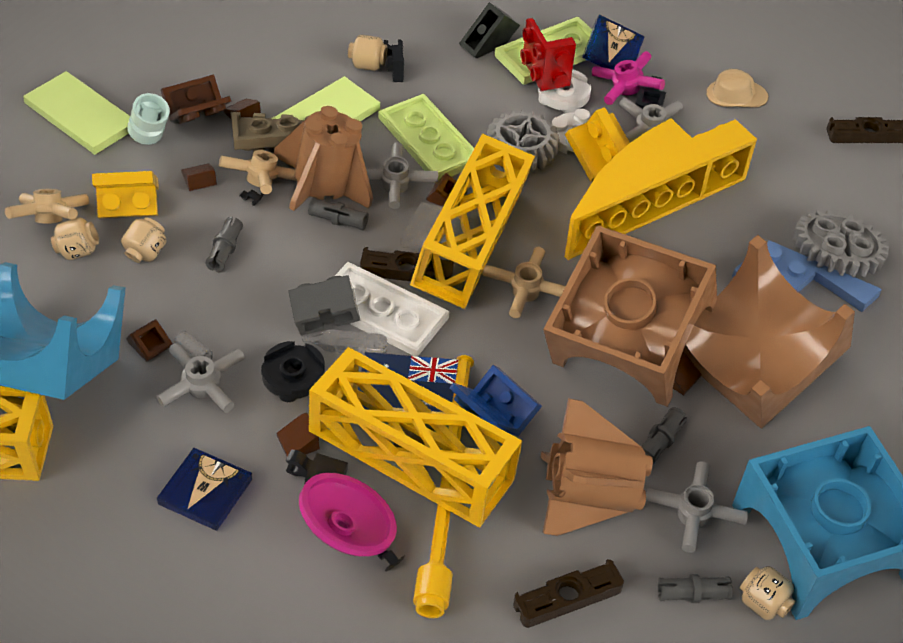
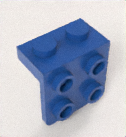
(498, 401)

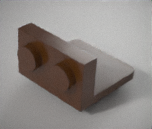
(194, 97)

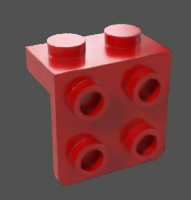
(549, 61)

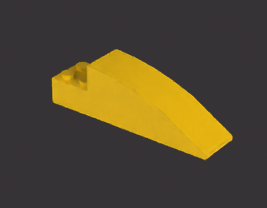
(659, 176)

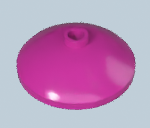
(347, 514)

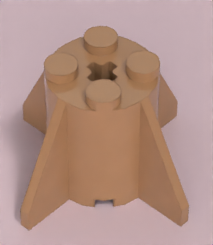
(327, 158)
(593, 472)

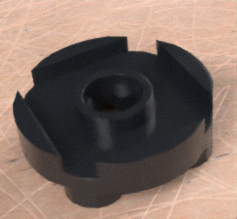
(292, 385)

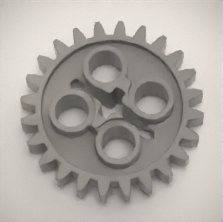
(840, 243)

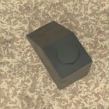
(489, 31)

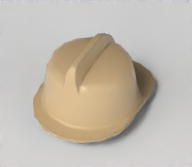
(736, 88)

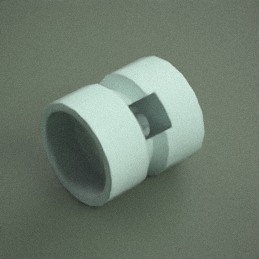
(148, 118)

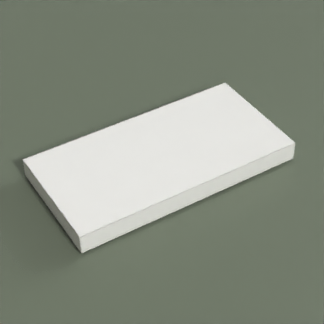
(392, 311)

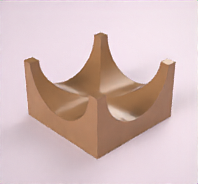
(631, 308)
(765, 338)

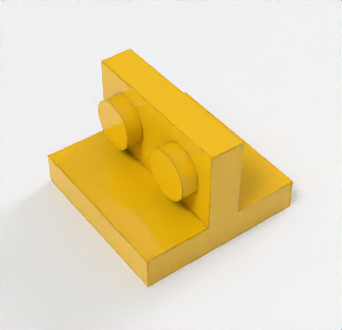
(597, 141)
(126, 194)

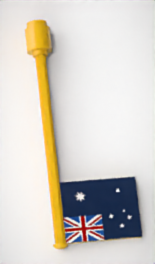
(436, 375)

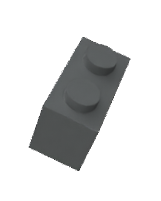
(323, 303)

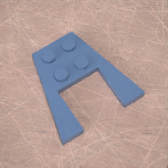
(801, 272)

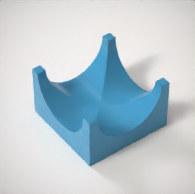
(50, 354)
(832, 510)

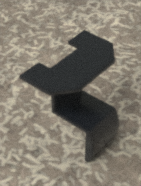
(254, 195)
(391, 558)

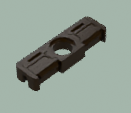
(853, 130)
(387, 265)
(547, 603)

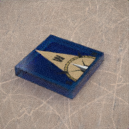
(611, 43)
(204, 488)

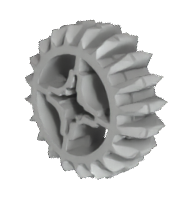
(528, 134)

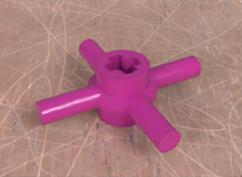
(628, 77)

